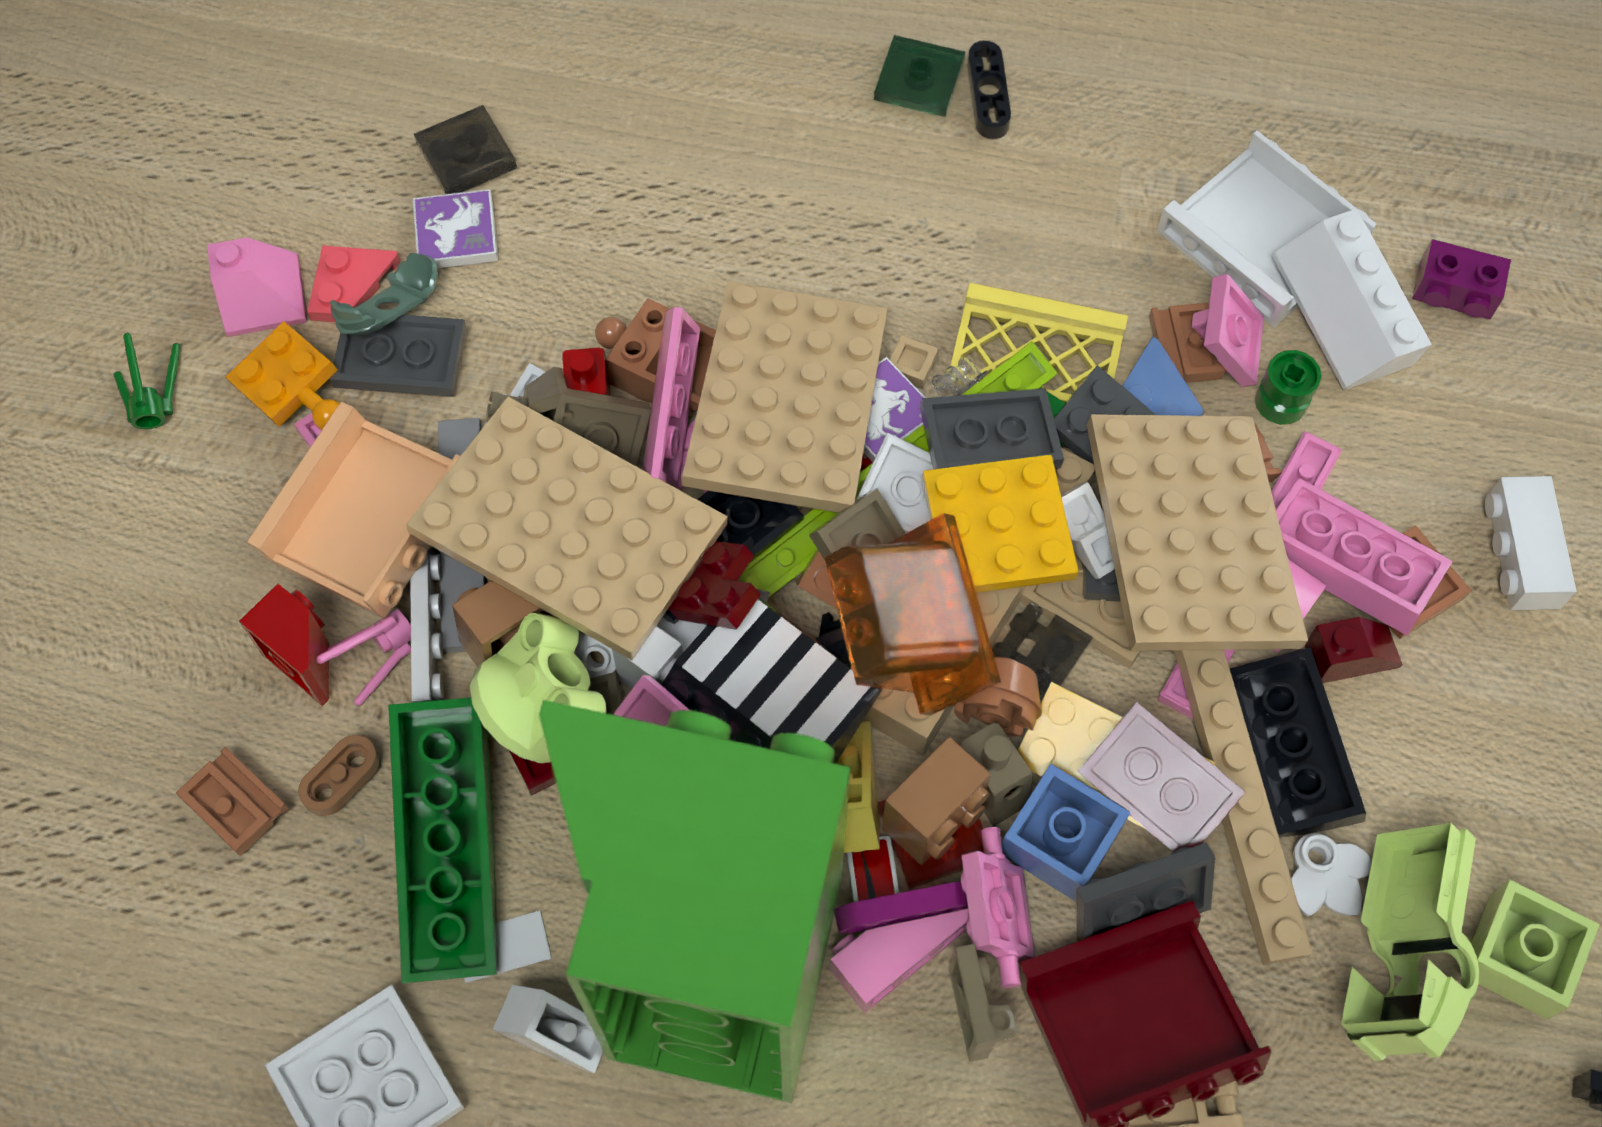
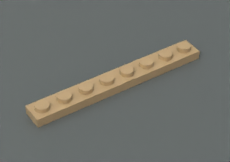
(1249, 823)

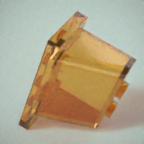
(914, 616)

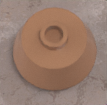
(1010, 703)

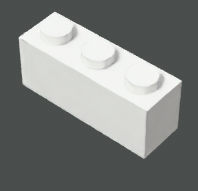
(1530, 543)

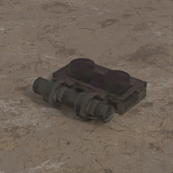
(1056, 646)

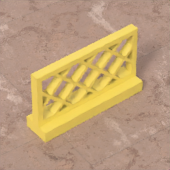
(1042, 315)

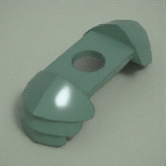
(410, 286)

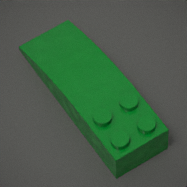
(443, 840)

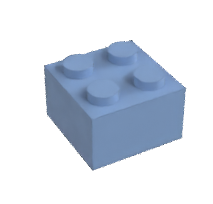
(1063, 831)

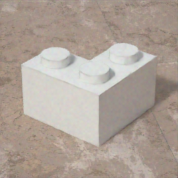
(658, 652)

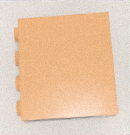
(349, 512)

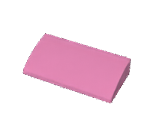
(671, 396)
(1359, 556)

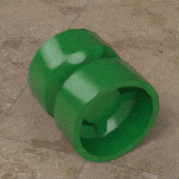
(1288, 387)

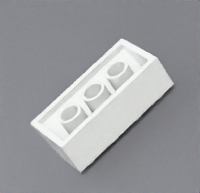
(1351, 300)

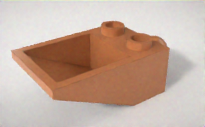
(636, 352)

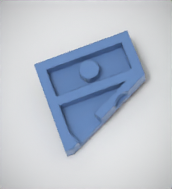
(1160, 384)

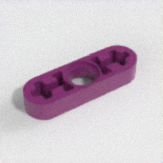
(900, 907)

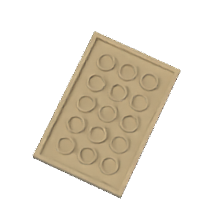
(786, 398)
(568, 526)
(1194, 533)

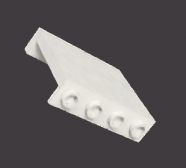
(1249, 215)

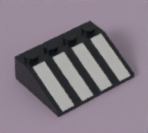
(770, 682)

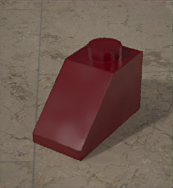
(1352, 648)

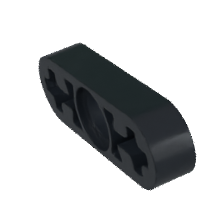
(983, 102)

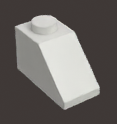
(549, 1027)

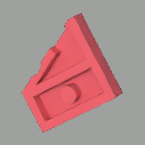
(347, 277)

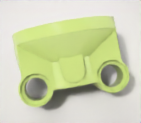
(527, 670)

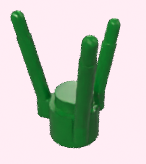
(145, 406)

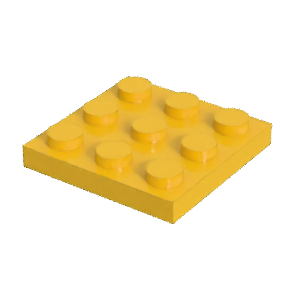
(1006, 520)

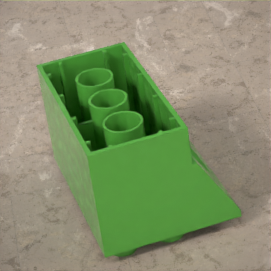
(704, 890)

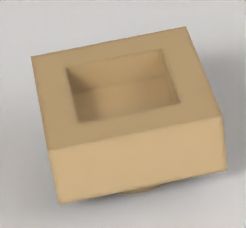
(914, 359)

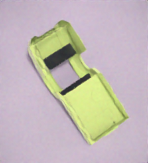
(1411, 911)

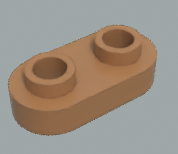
(336, 774)

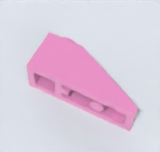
(890, 954)

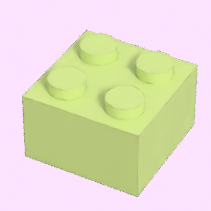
(1531, 949)

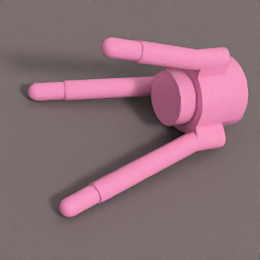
(388, 634)

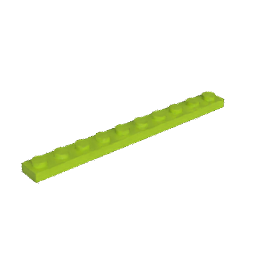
(793, 551)

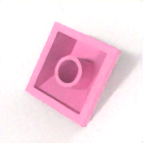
(256, 285)

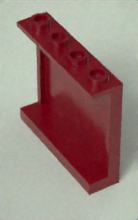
(1140, 1019)

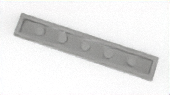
(456, 577)

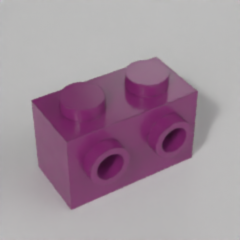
(1461, 279)

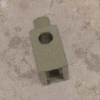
(1007, 769)

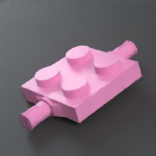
(997, 907)

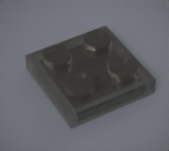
(465, 151)

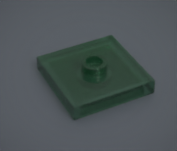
(919, 75)

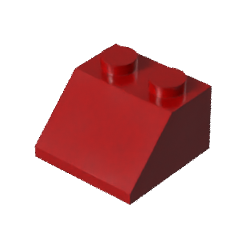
(291, 639)

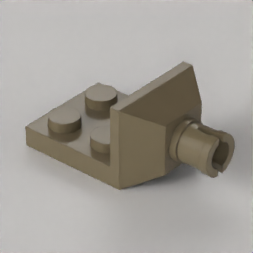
(602, 419)

